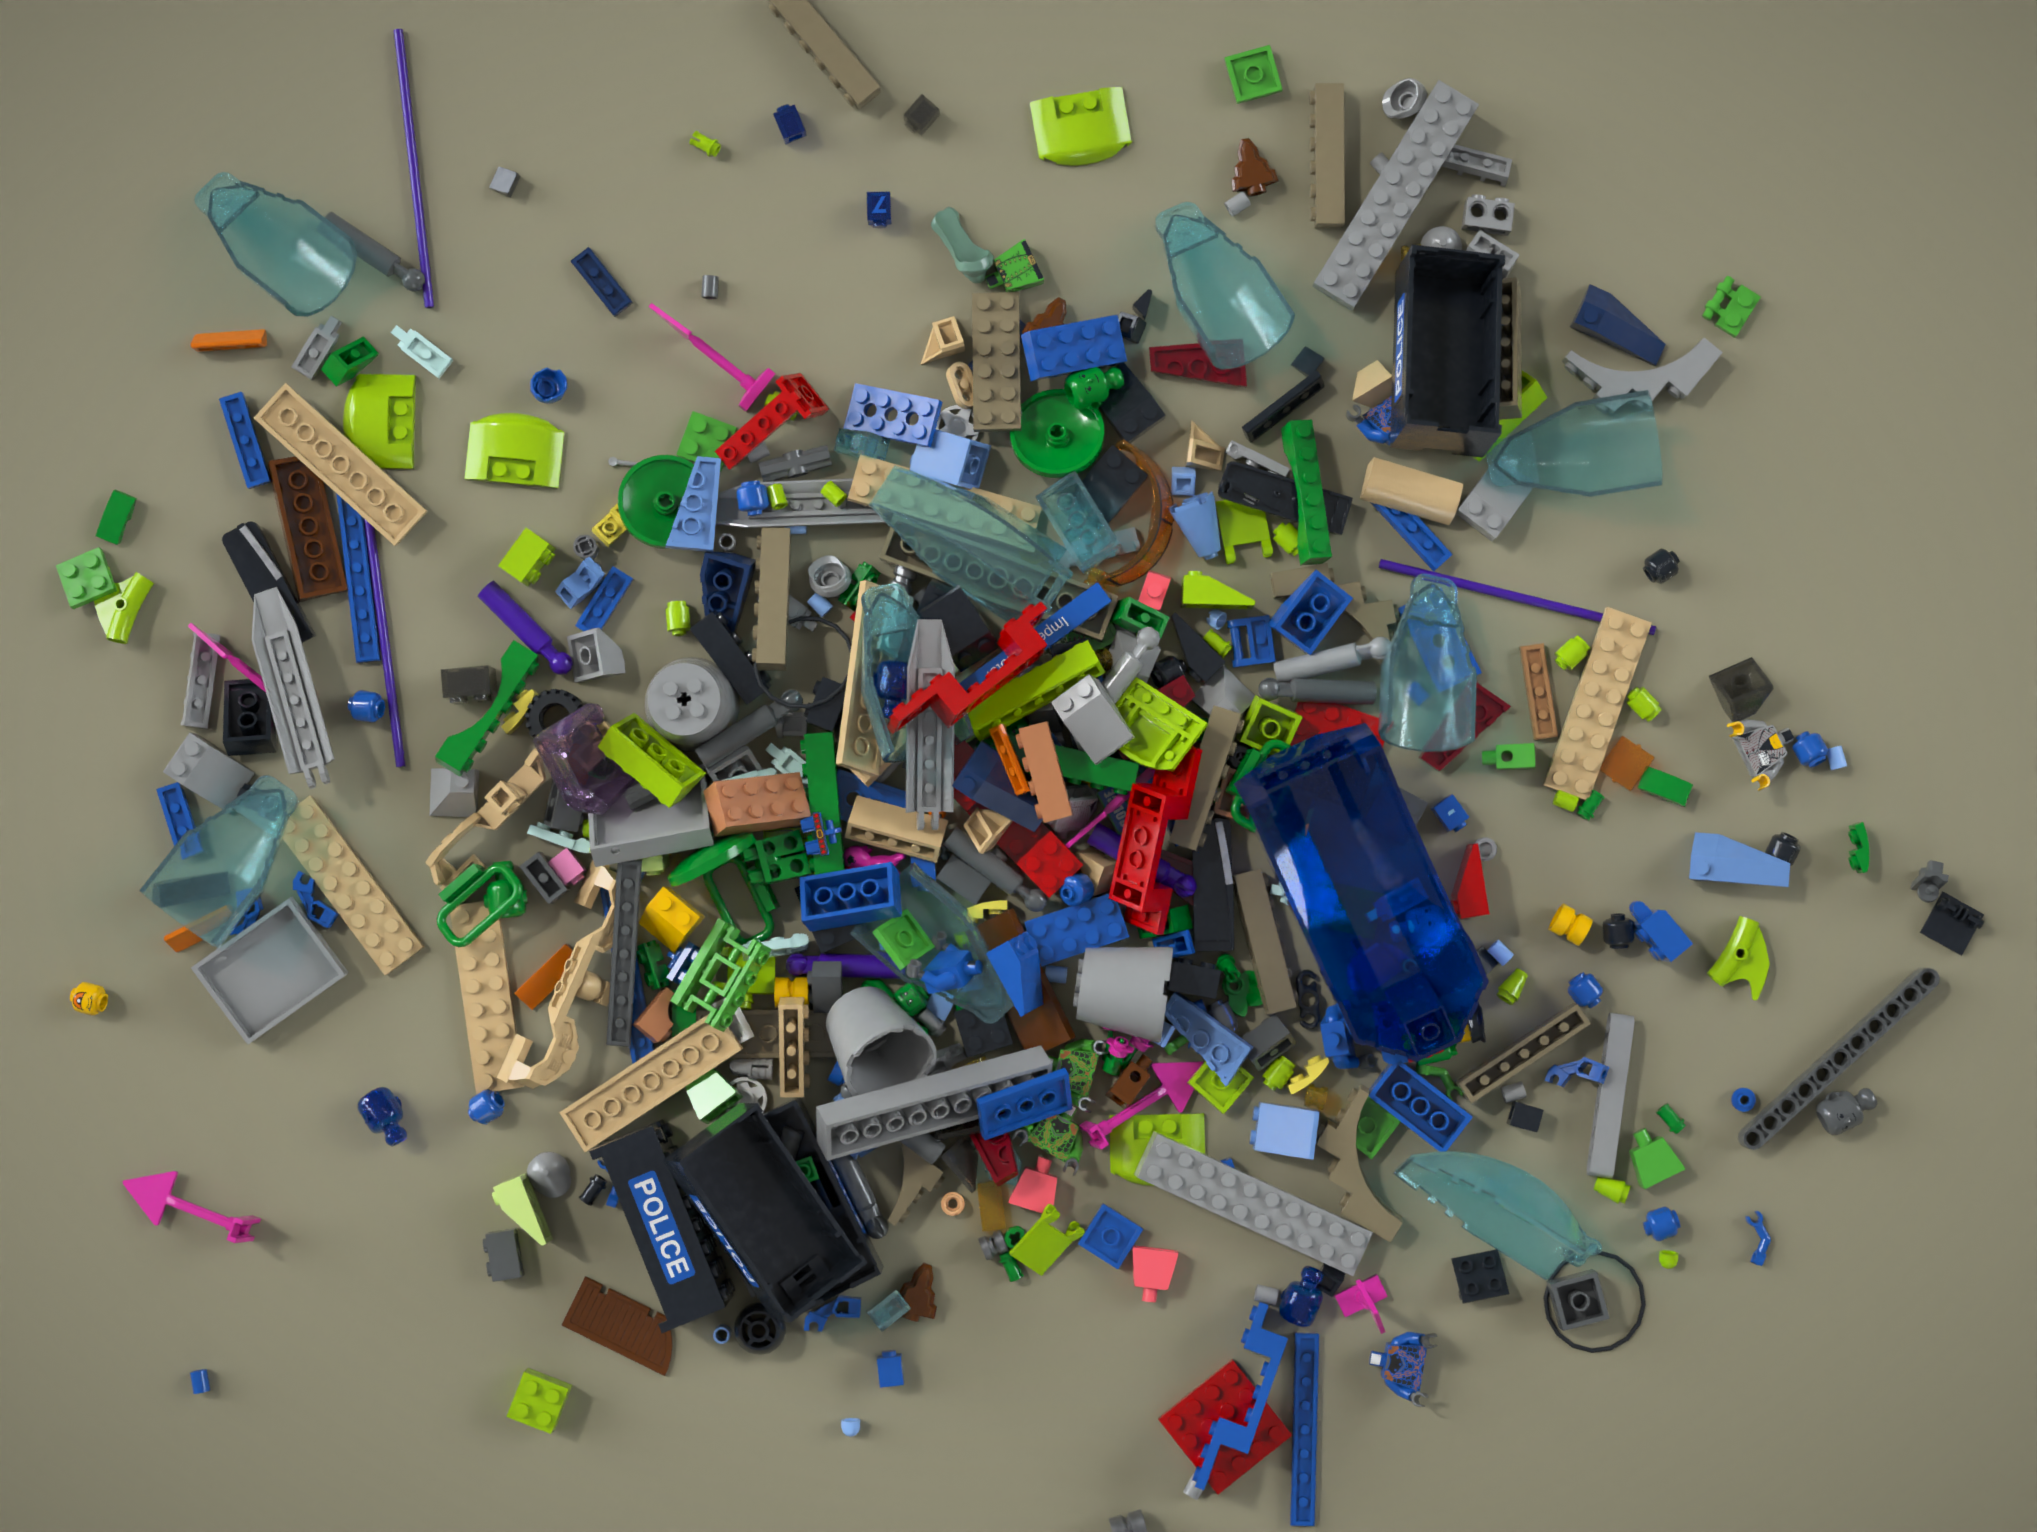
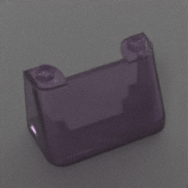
(577, 765)

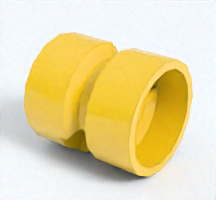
(1572, 925)
(786, 988)

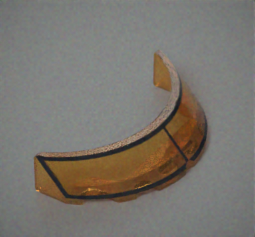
(1160, 523)

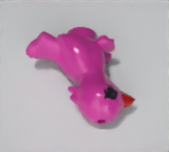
(860, 856)

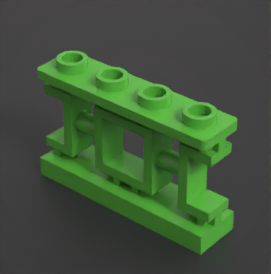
(706, 966)

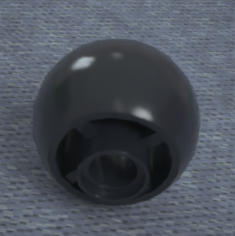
(747, 1344)

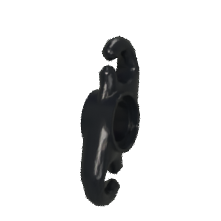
(1313, 1009)

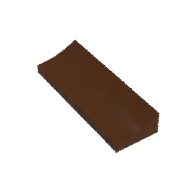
(307, 529)
(1045, 1025)

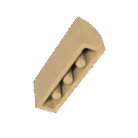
(1411, 491)
(894, 829)

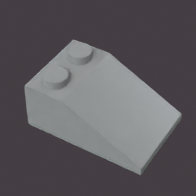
(1491, 506)
(1093, 718)
(208, 770)

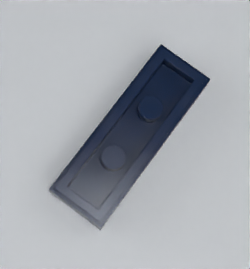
(601, 281)

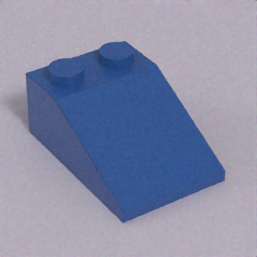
(1310, 612)
(1019, 971)

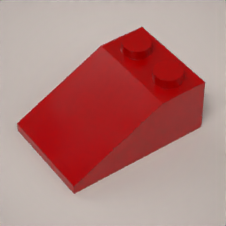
(1469, 890)

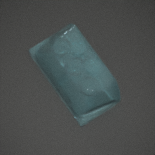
(1078, 522)

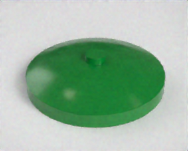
(1056, 435)
(652, 497)
(710, 857)

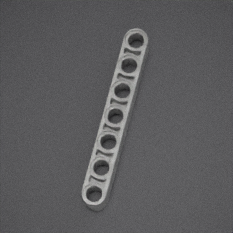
(1610, 1096)

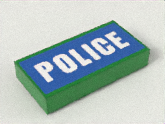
(1118, 816)

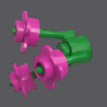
(1118, 1050)

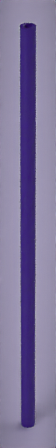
(413, 167)
(1499, 592)
(385, 644)

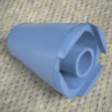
(1199, 523)

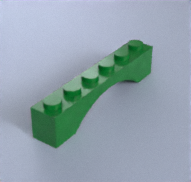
(1313, 531)
(459, 749)

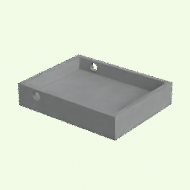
(650, 828)
(269, 970)

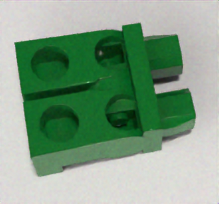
(768, 860)

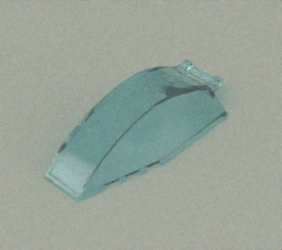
(972, 542)
(1502, 1208)

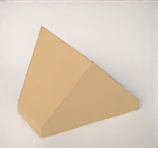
(943, 340)
(1372, 385)
(1203, 450)
(986, 828)
(1098, 868)

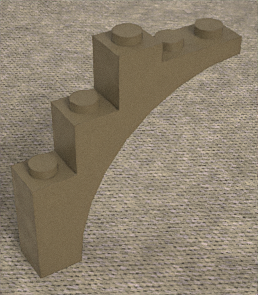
(1370, 617)
(916, 1174)
(1362, 1202)

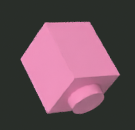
(568, 867)

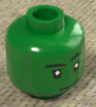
(911, 998)

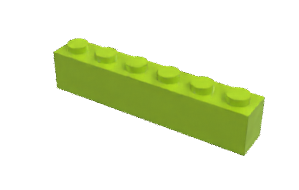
(1035, 689)

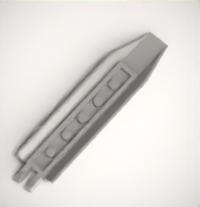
(804, 507)
(290, 688)
(927, 737)

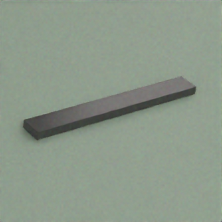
(624, 953)

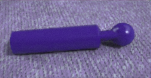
(524, 627)
(1109, 841)
(852, 965)

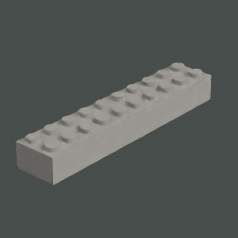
(1395, 195)
(921, 1104)
(1253, 1203)

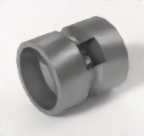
(1132, 1523)

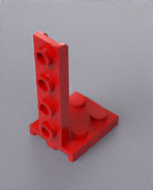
(795, 397)

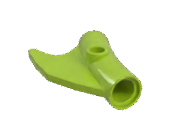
(121, 607)
(1751, 963)

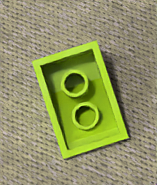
(1208, 593)

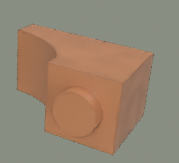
(654, 1019)

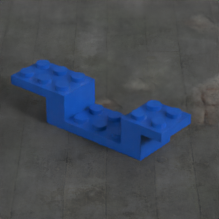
(1230, 1433)

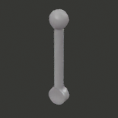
(614, 462)

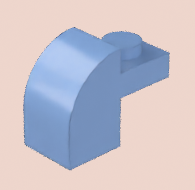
(581, 583)

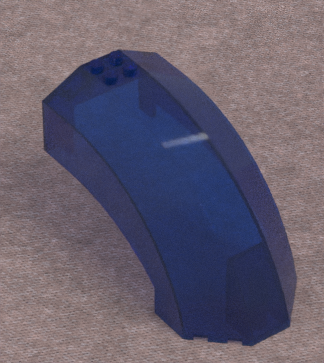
(1365, 892)

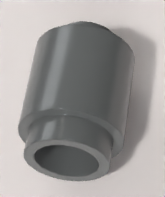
(1223, 1013)

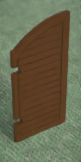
(620, 1325)

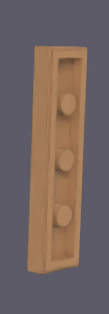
(1538, 691)

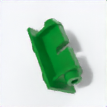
(863, 572)
(654, 974)

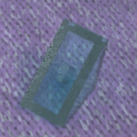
(888, 1310)

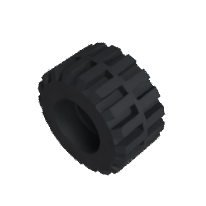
(543, 702)

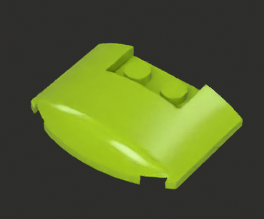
(1081, 126)
(382, 418)
(515, 450)
(1160, 727)
(1132, 1136)

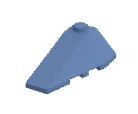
(1730, 861)

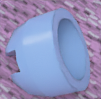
(1217, 619)
(850, 1426)

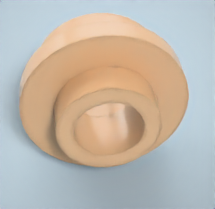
(952, 1211)

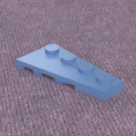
(696, 516)
(1215, 1042)

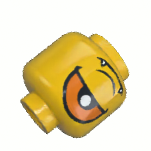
(89, 998)

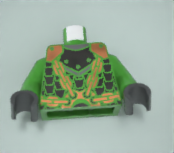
(1080, 1062)
(1057, 1137)

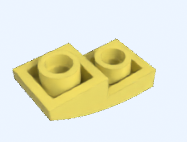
(610, 527)
(514, 719)
(993, 907)
(1313, 1069)

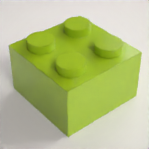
(527, 557)
(1268, 722)
(539, 1400)

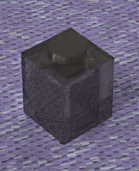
(921, 115)

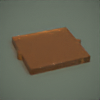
(1626, 763)

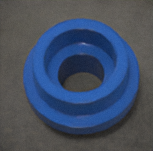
(1735, 1099)

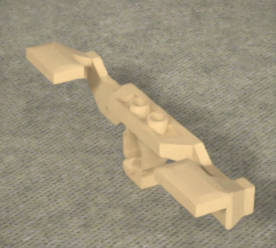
(501, 804)
(574, 982)

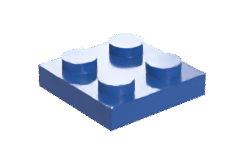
(1110, 1236)

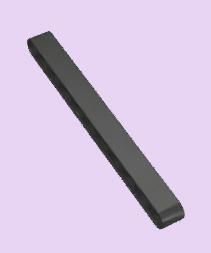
(1849, 1054)

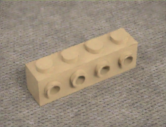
(792, 1046)

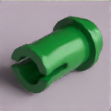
(1590, 805)
(1227, 964)
(1671, 1118)
(1011, 1266)

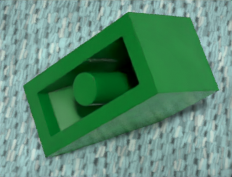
(349, 361)
(1135, 615)
(1177, 920)

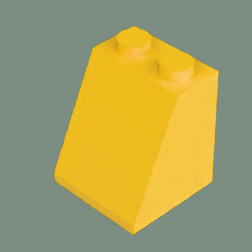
(670, 918)

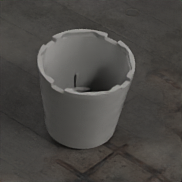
(712, 704)
(1124, 989)
(877, 1041)

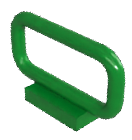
(1250, 760)
(465, 886)
(762, 895)

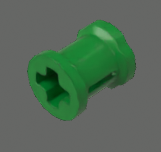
(1012, 1230)

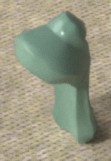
(968, 258)

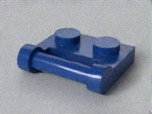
(1259, 641)

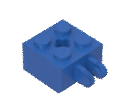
(1659, 932)

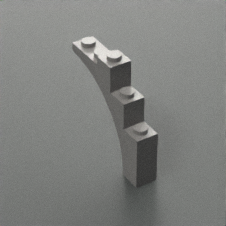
(1677, 376)

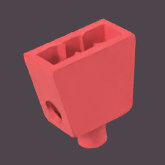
(1154, 590)
(1035, 1187)
(1152, 1269)

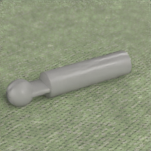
(1330, 660)
(1129, 664)

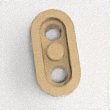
(961, 386)

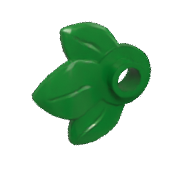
(1245, 994)

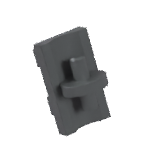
(1930, 881)

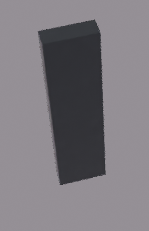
(1283, 406)

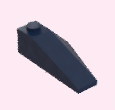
(1612, 323)
(726, 584)
(987, 783)

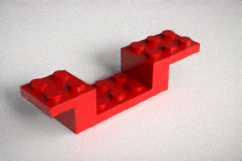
(949, 698)
(1142, 842)
(1037, 852)

